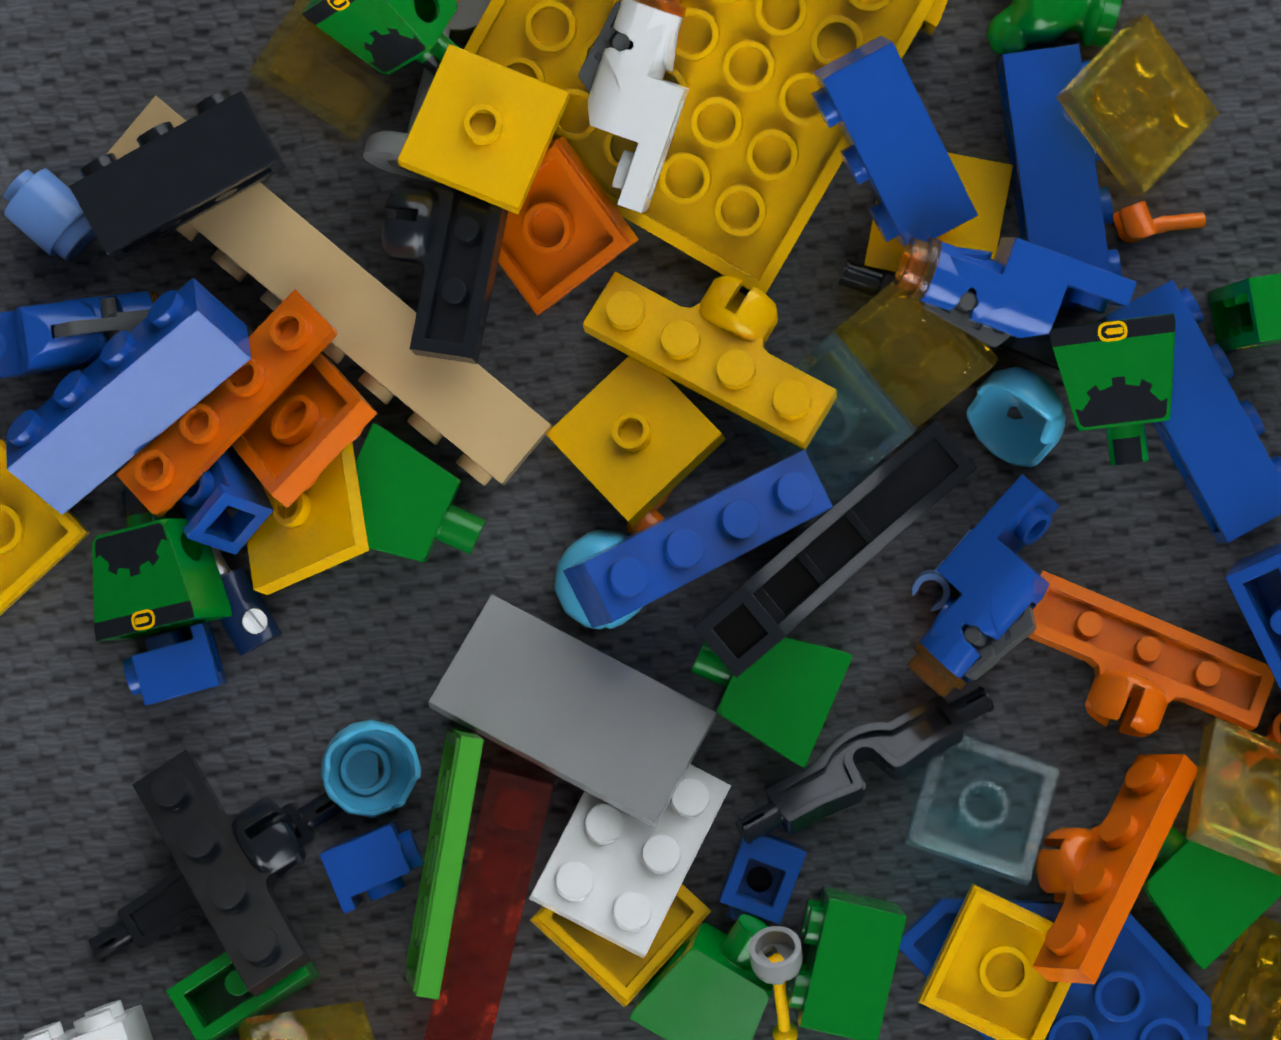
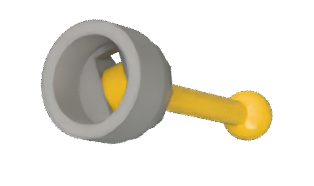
(777, 970)

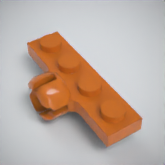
(1147, 662)
(1105, 867)

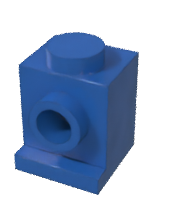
(223, 485)
(175, 665)
(784, 863)
(371, 864)

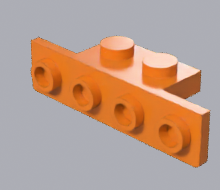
(193, 443)

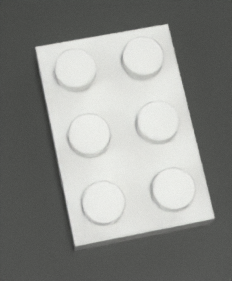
(623, 873)

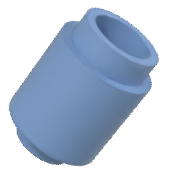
(48, 214)

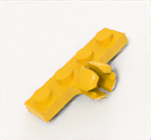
(715, 352)

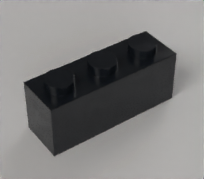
(176, 174)

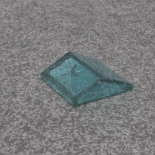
(858, 427)
(983, 808)

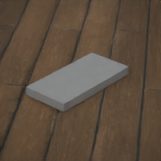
(572, 710)

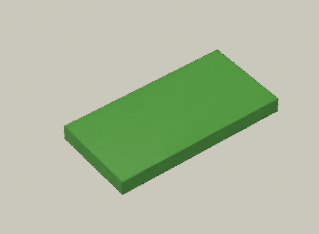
(443, 861)

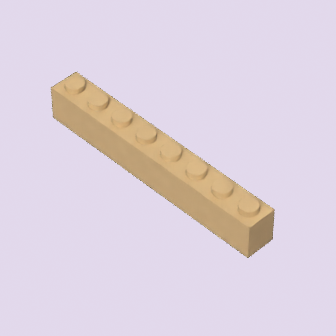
(373, 326)

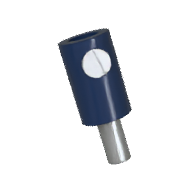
(250, 619)

